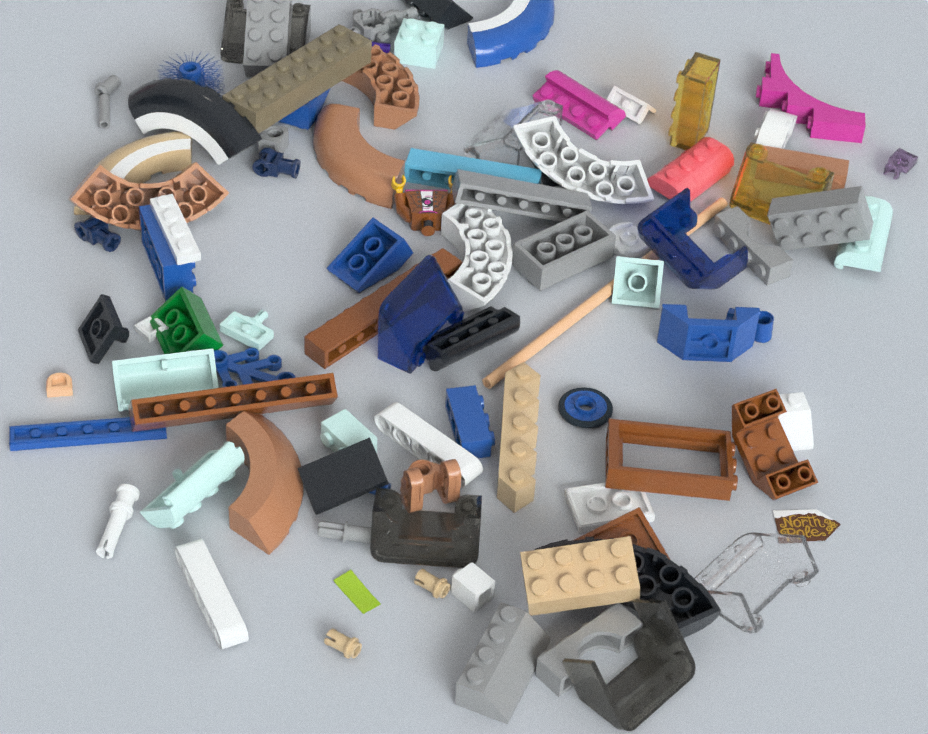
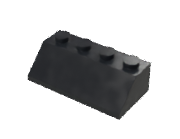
(442, 12)

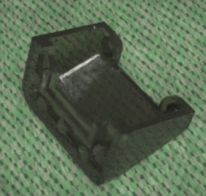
(425, 536)

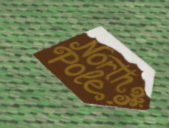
(809, 523)

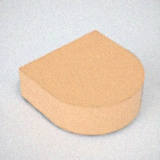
(59, 385)

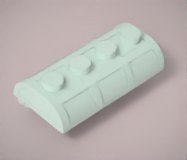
(868, 253)
(163, 375)
(193, 486)

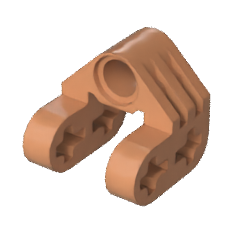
(427, 476)

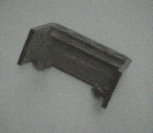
(649, 681)

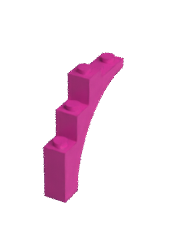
(821, 118)

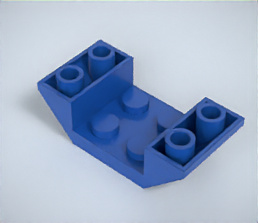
(707, 338)

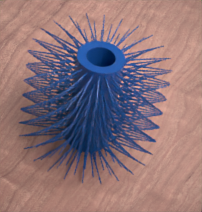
(193, 72)

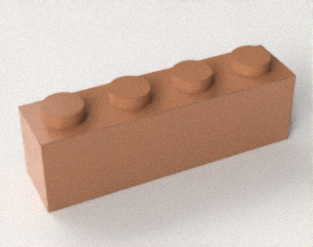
(805, 162)

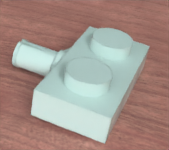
(248, 329)

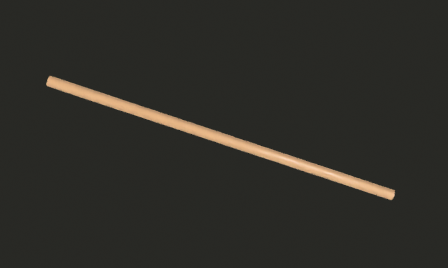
(582, 310)

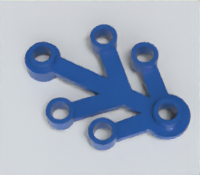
(249, 370)

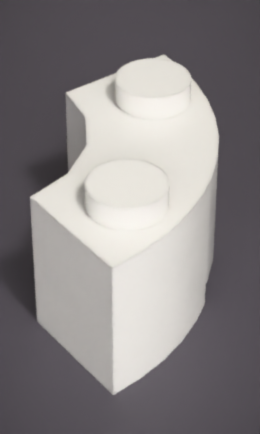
(776, 129)

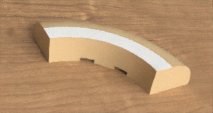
(148, 156)

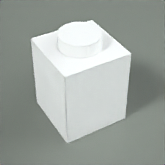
(472, 586)

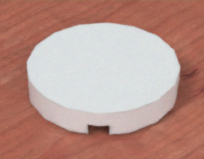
(627, 241)

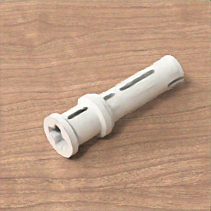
(120, 511)

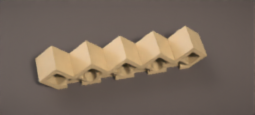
(518, 437)

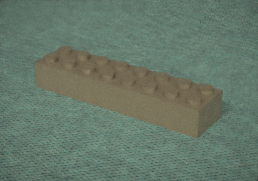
(300, 76)

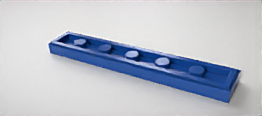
(78, 434)

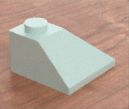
(637, 282)

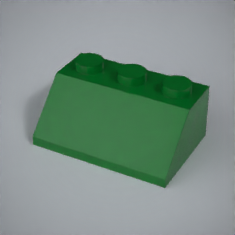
(187, 322)

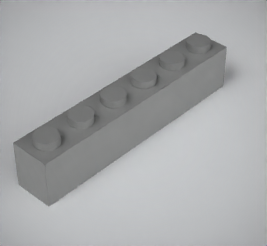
(518, 196)

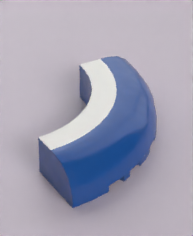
(510, 32)

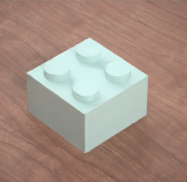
(419, 43)

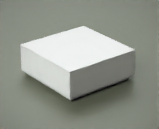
(145, 329)

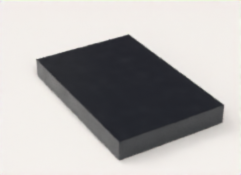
(343, 476)

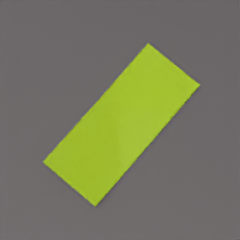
(356, 591)

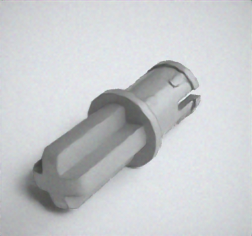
(344, 531)

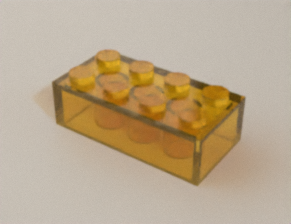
(693, 100)

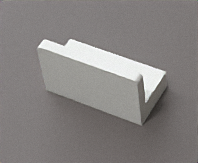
(634, 108)

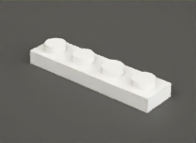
(175, 229)

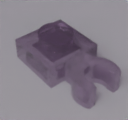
(900, 162)

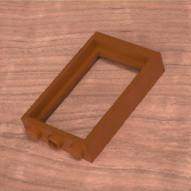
(668, 481)

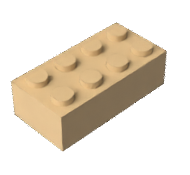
(580, 576)

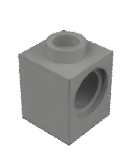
(274, 137)

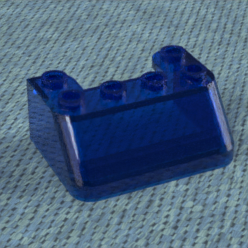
(666, 236)

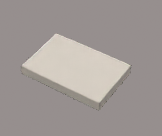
(596, 505)

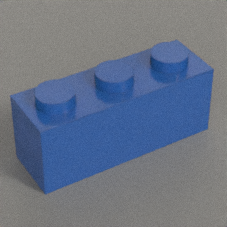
(469, 421)

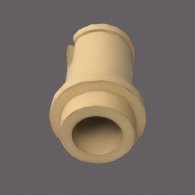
(433, 584)
(349, 646)

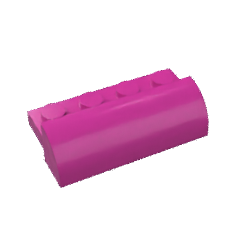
(580, 105)

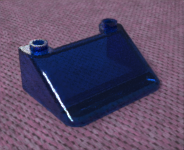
(415, 315)

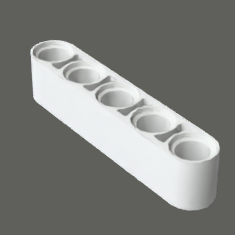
(425, 440)
(211, 594)

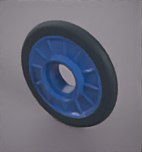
(571, 412)

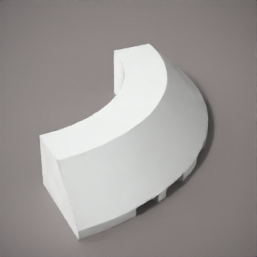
(577, 169)
(484, 252)

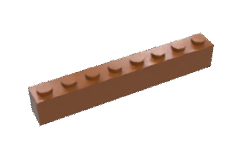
(360, 321)
(231, 401)

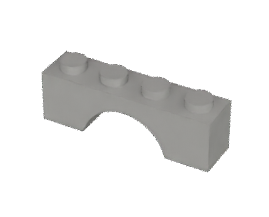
(767, 262)
(610, 630)

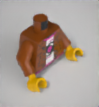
(422, 207)

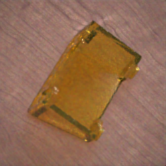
(763, 180)

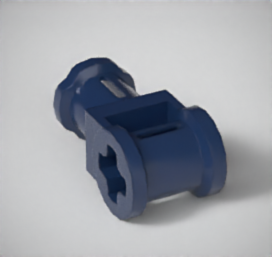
(275, 164)
(97, 231)

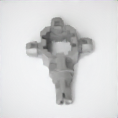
(377, 25)

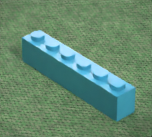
(435, 168)

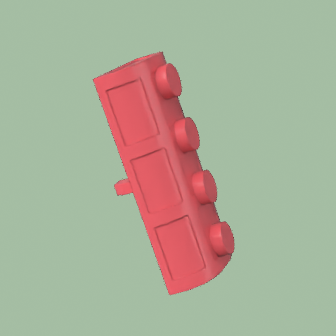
(694, 168)

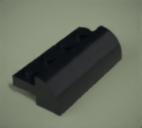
(470, 336)

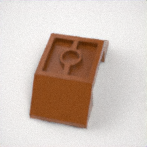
(766, 447)

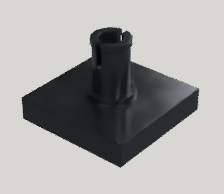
(101, 329)

